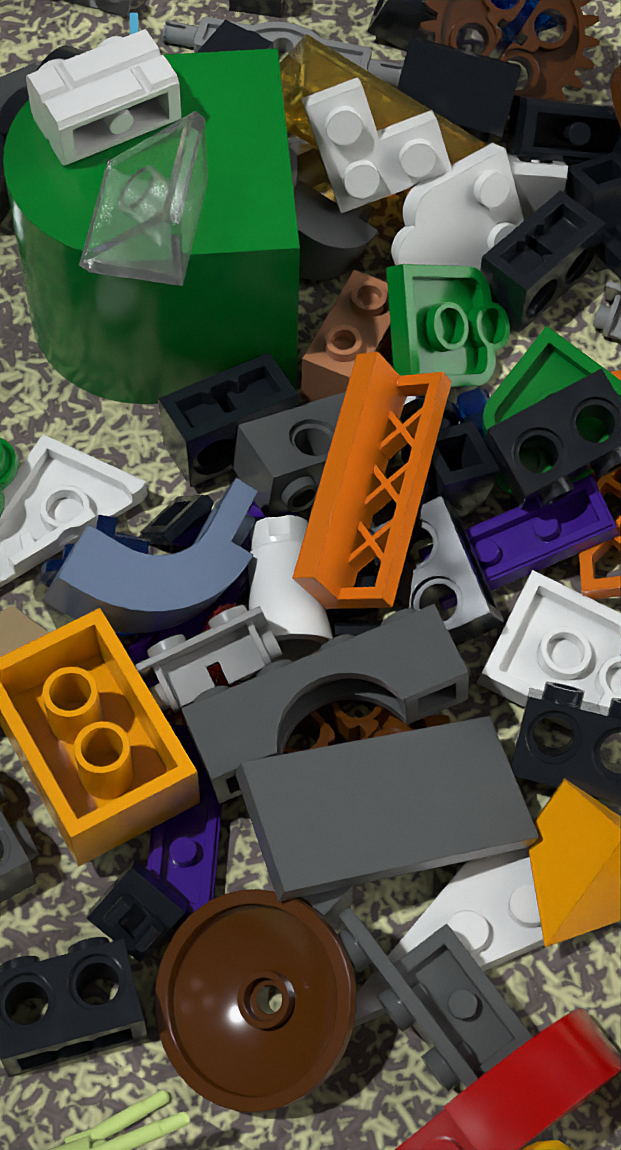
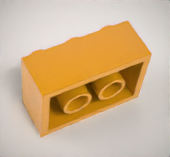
(93, 737)

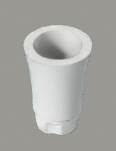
(291, 612)

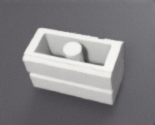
(104, 96)

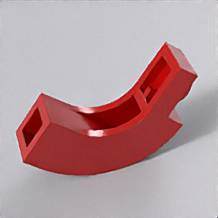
(525, 1090)

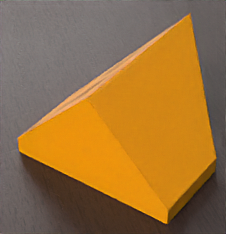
(576, 865)

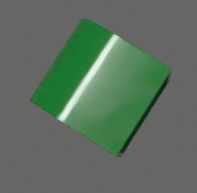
(242, 274)

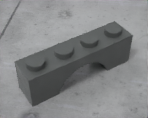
(400, 665)

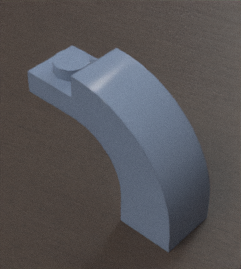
(156, 591)

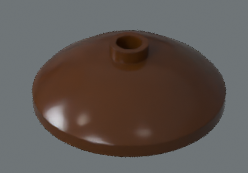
(217, 1006)

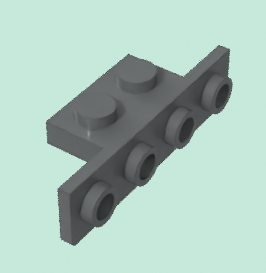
(445, 1000)

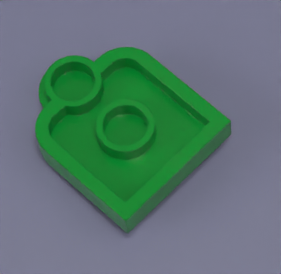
(444, 322)
(543, 370)

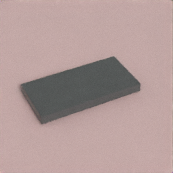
(384, 807)

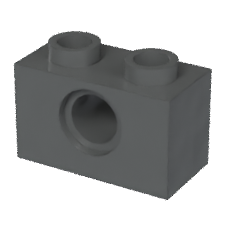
(287, 454)

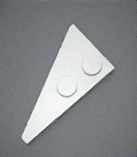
(54, 502)
(489, 910)

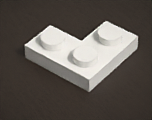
(366, 161)

